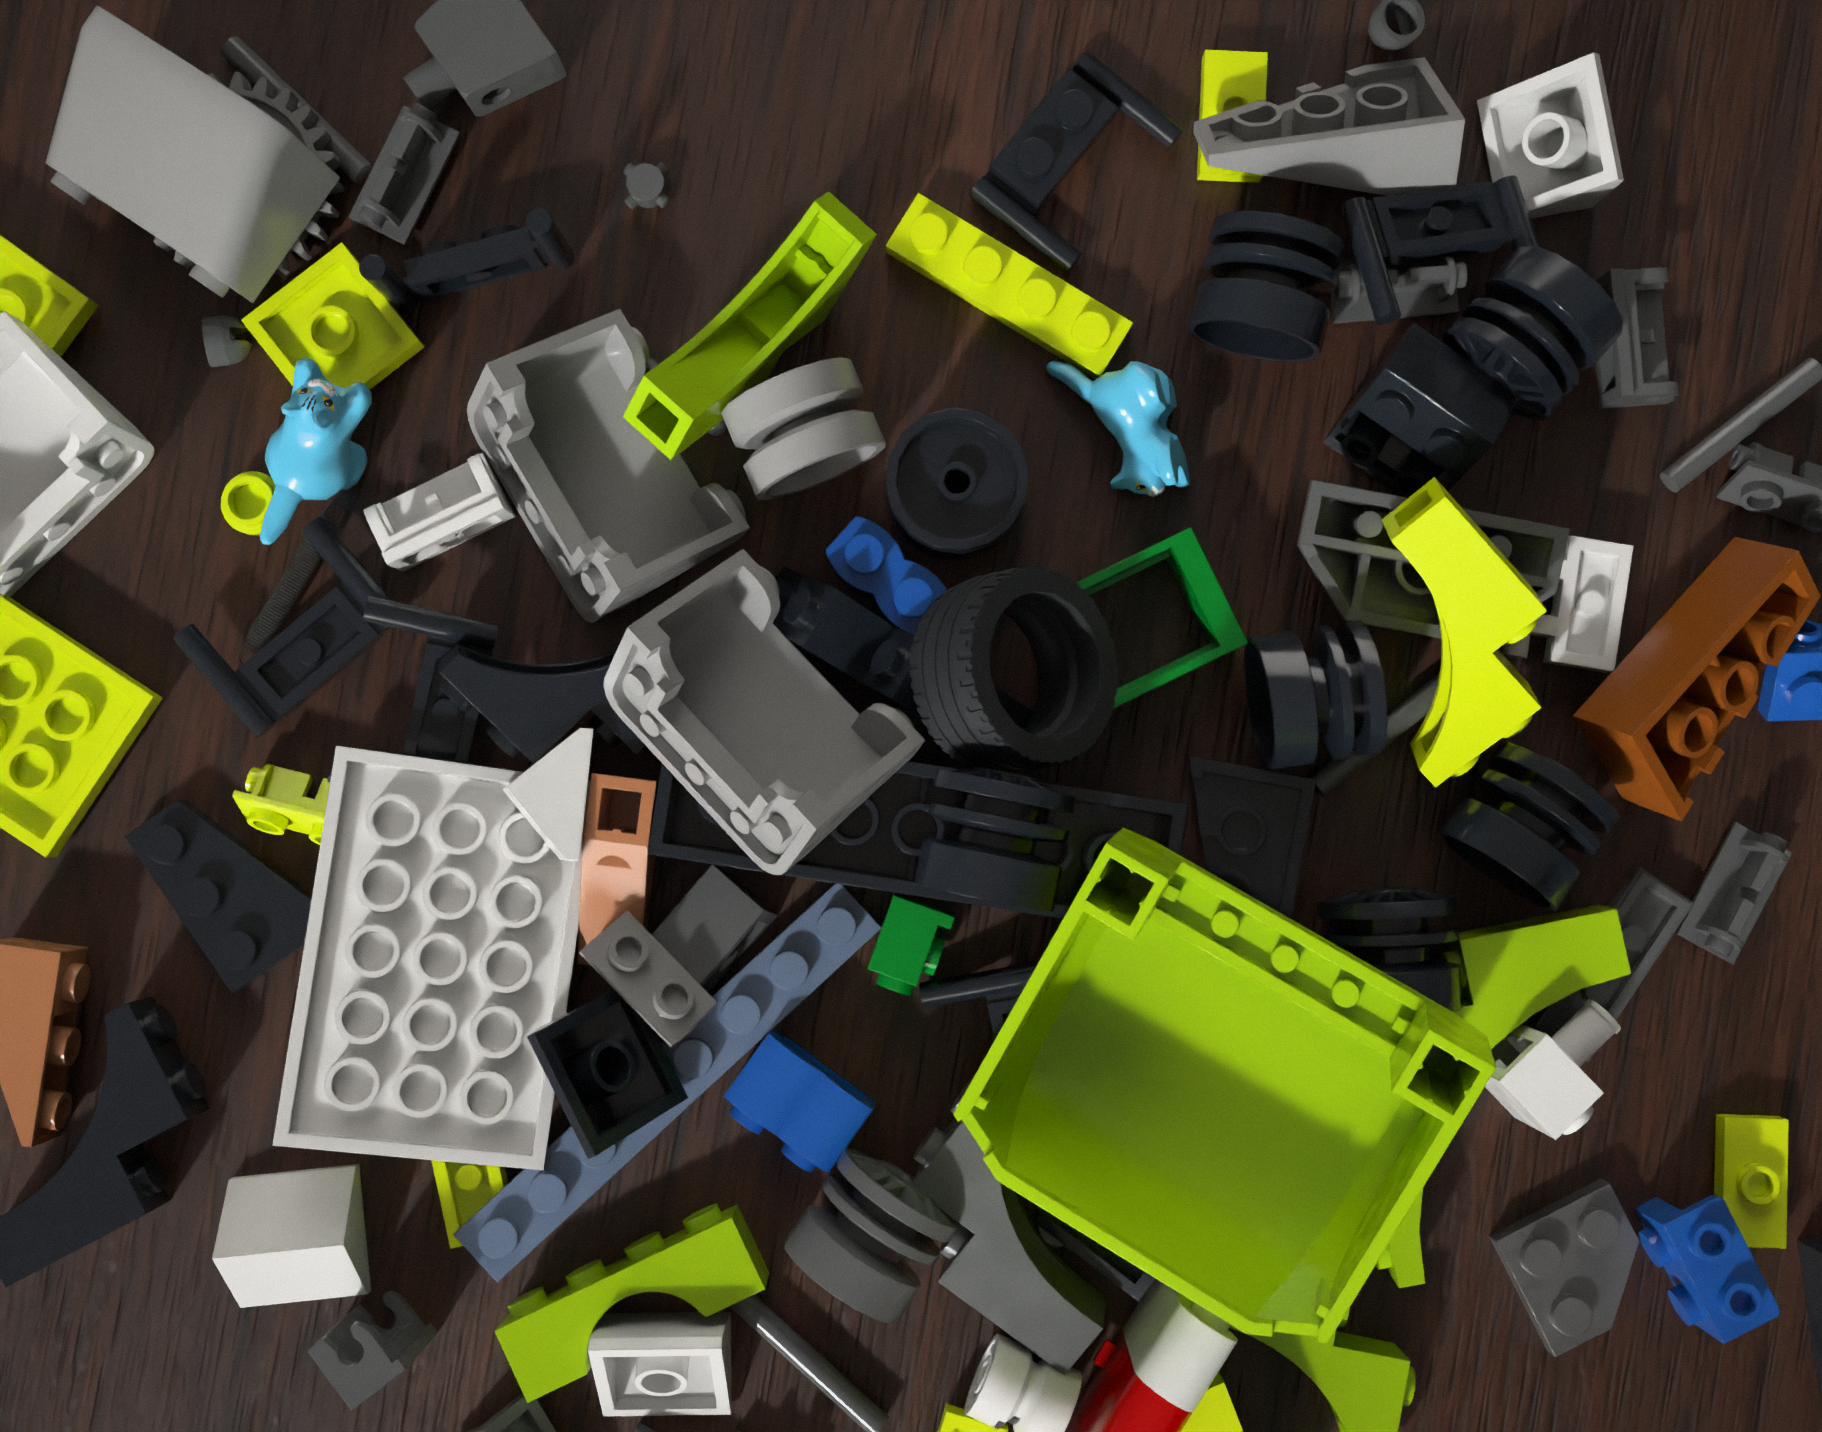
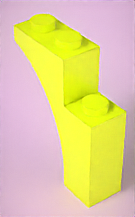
(1479, 609)

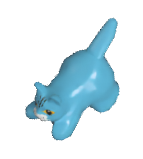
(1135, 411)
(312, 448)

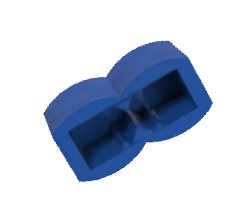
(874, 568)
(799, 1102)

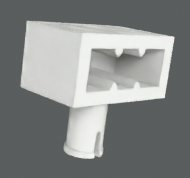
(1542, 1076)

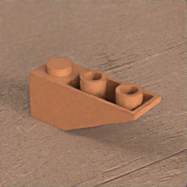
(615, 860)
(39, 1032)

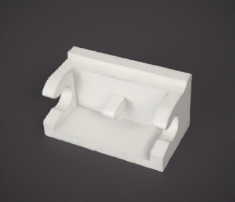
(439, 514)

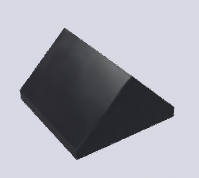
(606, 1070)

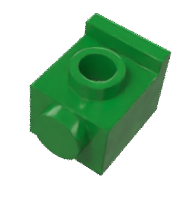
(908, 943)

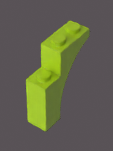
(746, 339)
(1358, 1375)

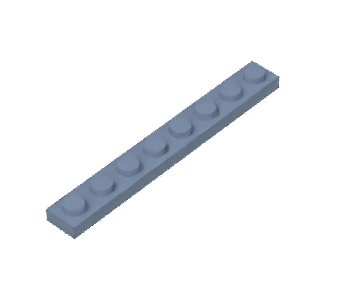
(745, 1012)

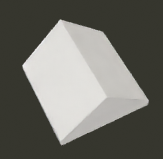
(1554, 137)
(293, 1236)
(662, 1363)

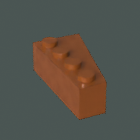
(1695, 671)

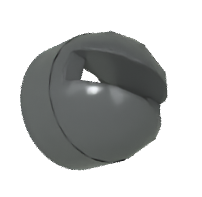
(1400, 28)
(220, 341)

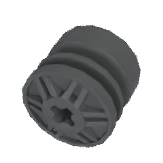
(863, 1245)

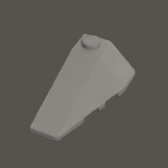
(1374, 134)

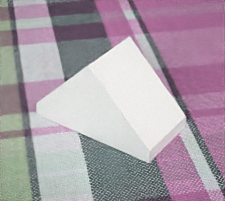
(555, 793)

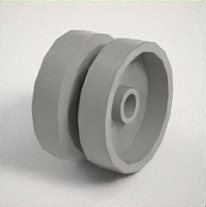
(803, 428)

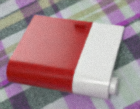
(1154, 1367)

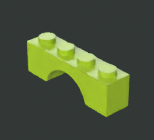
(705, 1265)

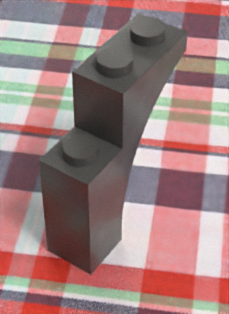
(999, 1256)

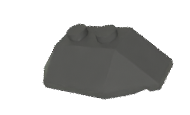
(1377, 584)

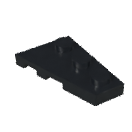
(223, 893)

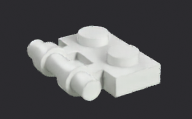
(1585, 609)

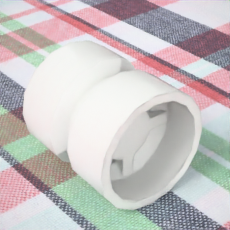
(1020, 1391)

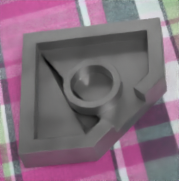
(1570, 1264)

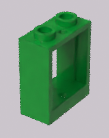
(1202, 596)

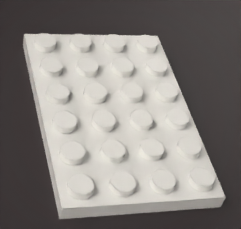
(426, 967)

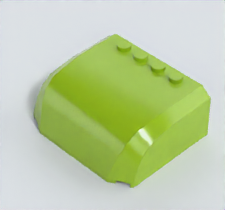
(1221, 1092)

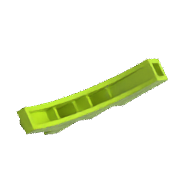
(1505, 980)

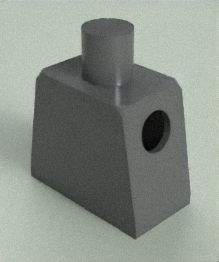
(484, 52)

